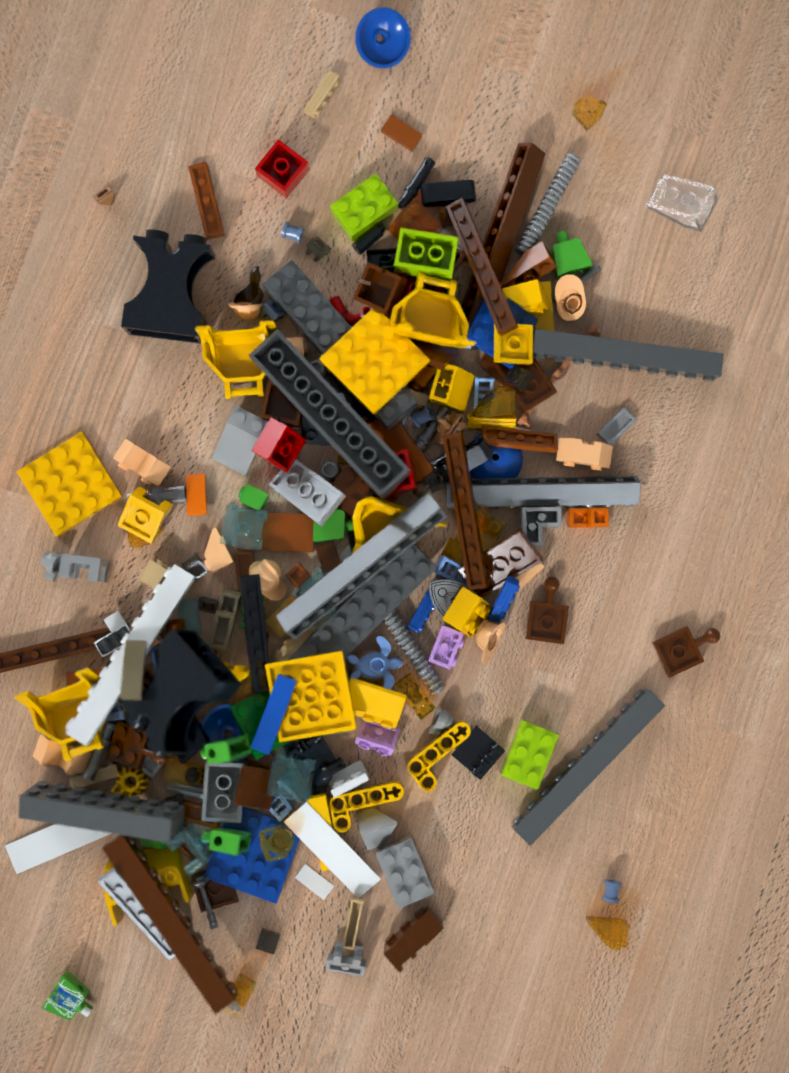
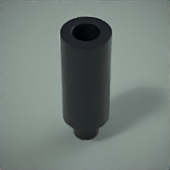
(369, 238)

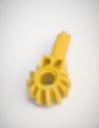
(124, 785)

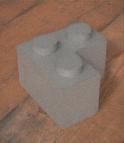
(535, 518)

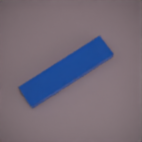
(274, 714)

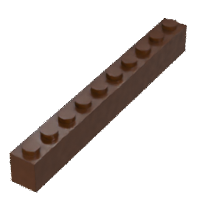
(507, 218)
(171, 922)

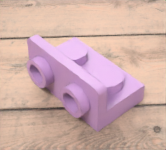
(446, 646)
(377, 738)

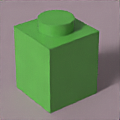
(253, 497)

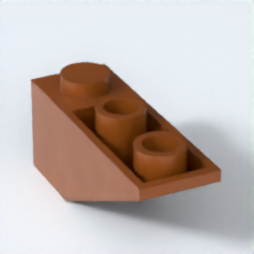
(531, 266)

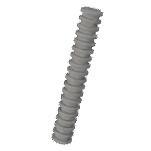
(548, 203)
(414, 654)

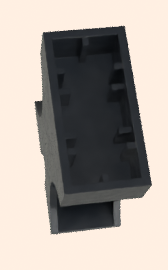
(166, 303)
(185, 682)

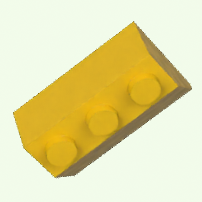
(376, 703)

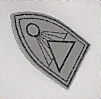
(443, 594)

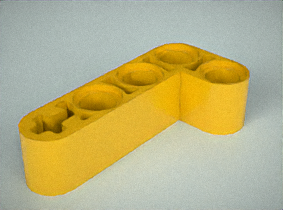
(441, 752)
(368, 800)

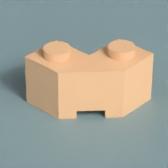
(579, 452)
(141, 462)
(50, 752)

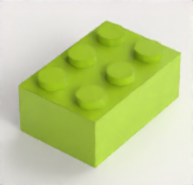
(364, 207)
(425, 253)
(529, 754)

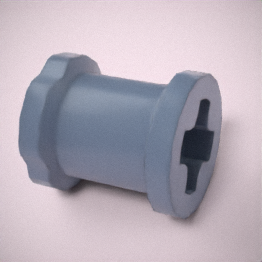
(292, 232)
(423, 416)
(611, 891)

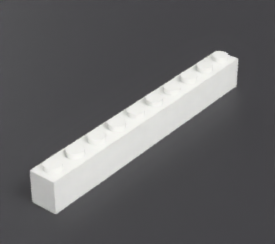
(146, 628)

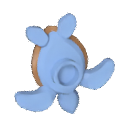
(375, 664)

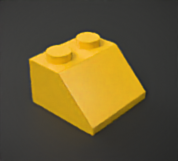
(528, 296)

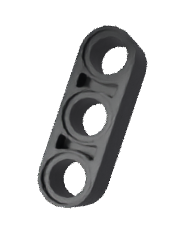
(447, 192)
(477, 453)

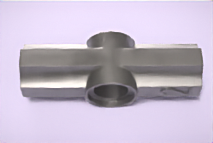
(159, 494)

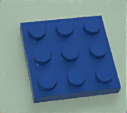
(482, 327)

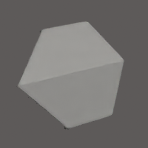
(375, 827)

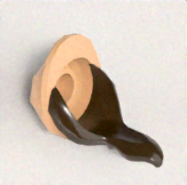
(249, 301)

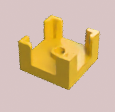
(143, 516)

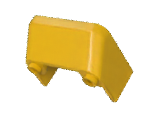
(172, 872)

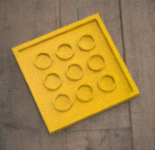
(374, 361)
(69, 484)
(320, 698)

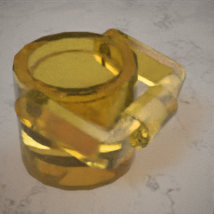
(279, 842)

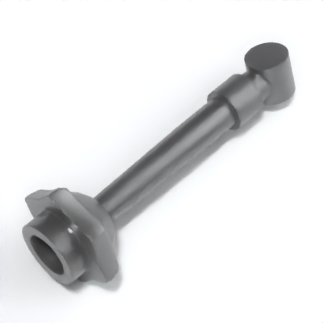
(200, 881)

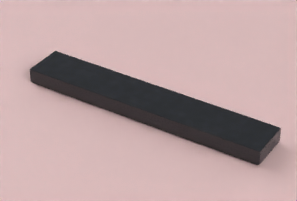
(255, 631)

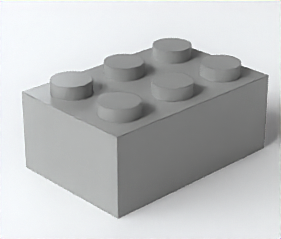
(404, 871)

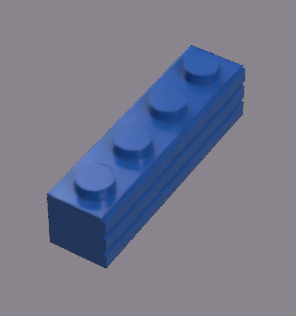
(504, 598)
(421, 614)

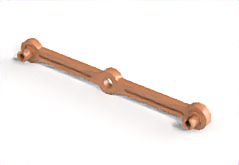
(524, 419)

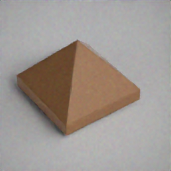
(105, 196)

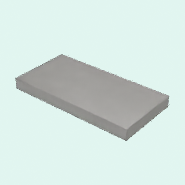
(308, 492)

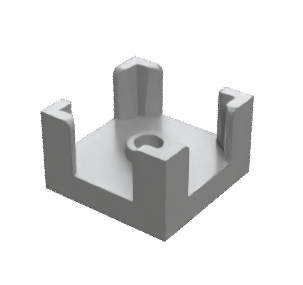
(71, 563)

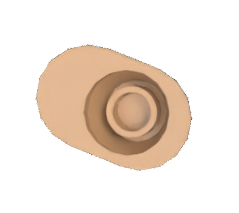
(570, 297)
(271, 582)
(488, 637)

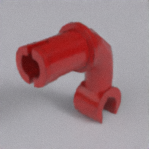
(351, 319)

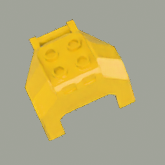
(431, 315)
(228, 356)
(373, 516)
(54, 711)

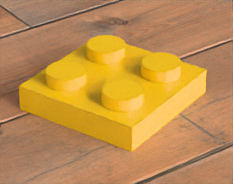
(514, 346)

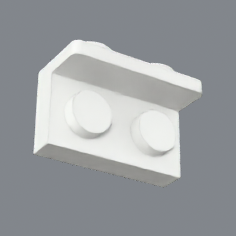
(348, 778)

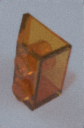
(414, 217)

